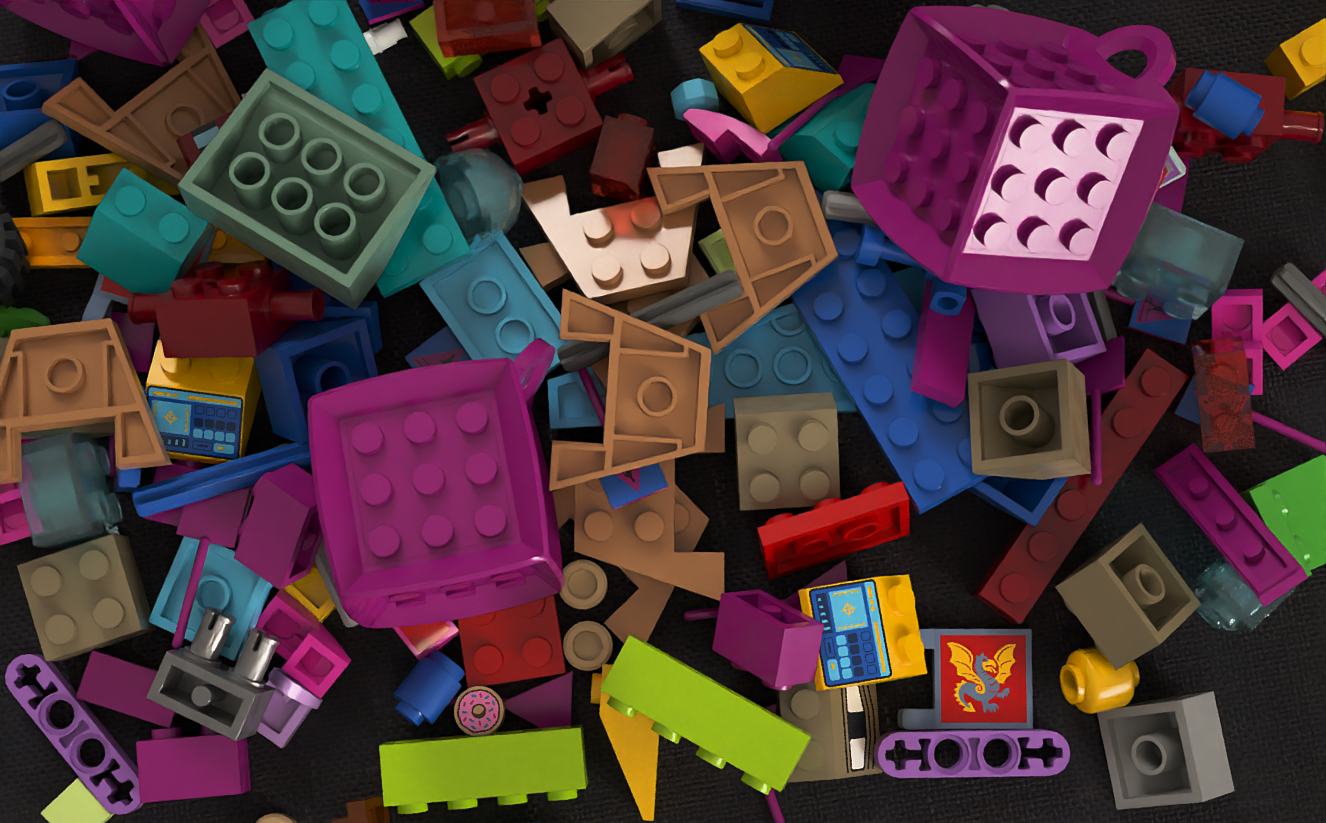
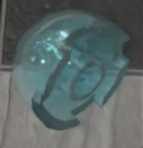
(480, 194)

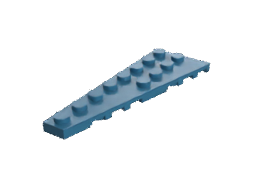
(766, 360)

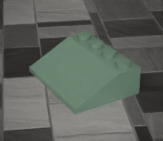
(308, 187)

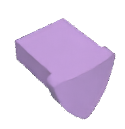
(286, 708)

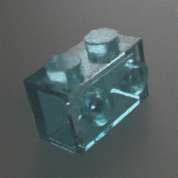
(1228, 601)

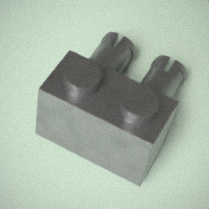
(210, 692)

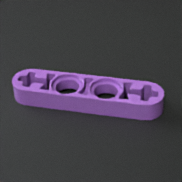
(69, 740)
(971, 748)

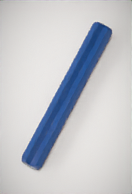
(217, 479)

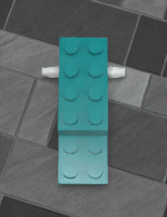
(331, 58)

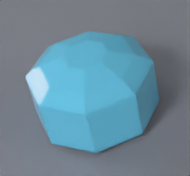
(694, 95)

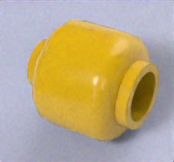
(1095, 684)

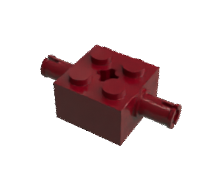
(548, 77)
(1195, 137)
(226, 310)

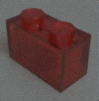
(485, 26)
(622, 158)
(1222, 394)

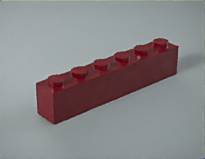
(1038, 552)

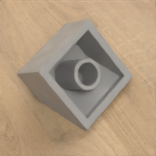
(1166, 751)

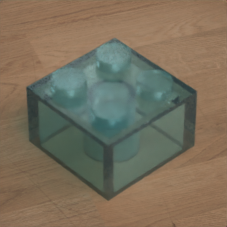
(1178, 263)
(67, 491)

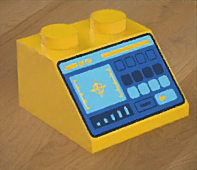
(767, 73)
(203, 405)
(866, 633)

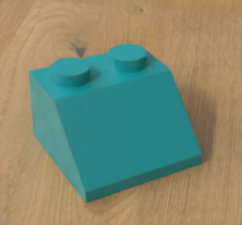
(829, 139)
(142, 236)

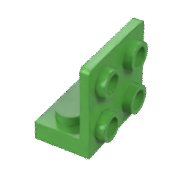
(1295, 510)

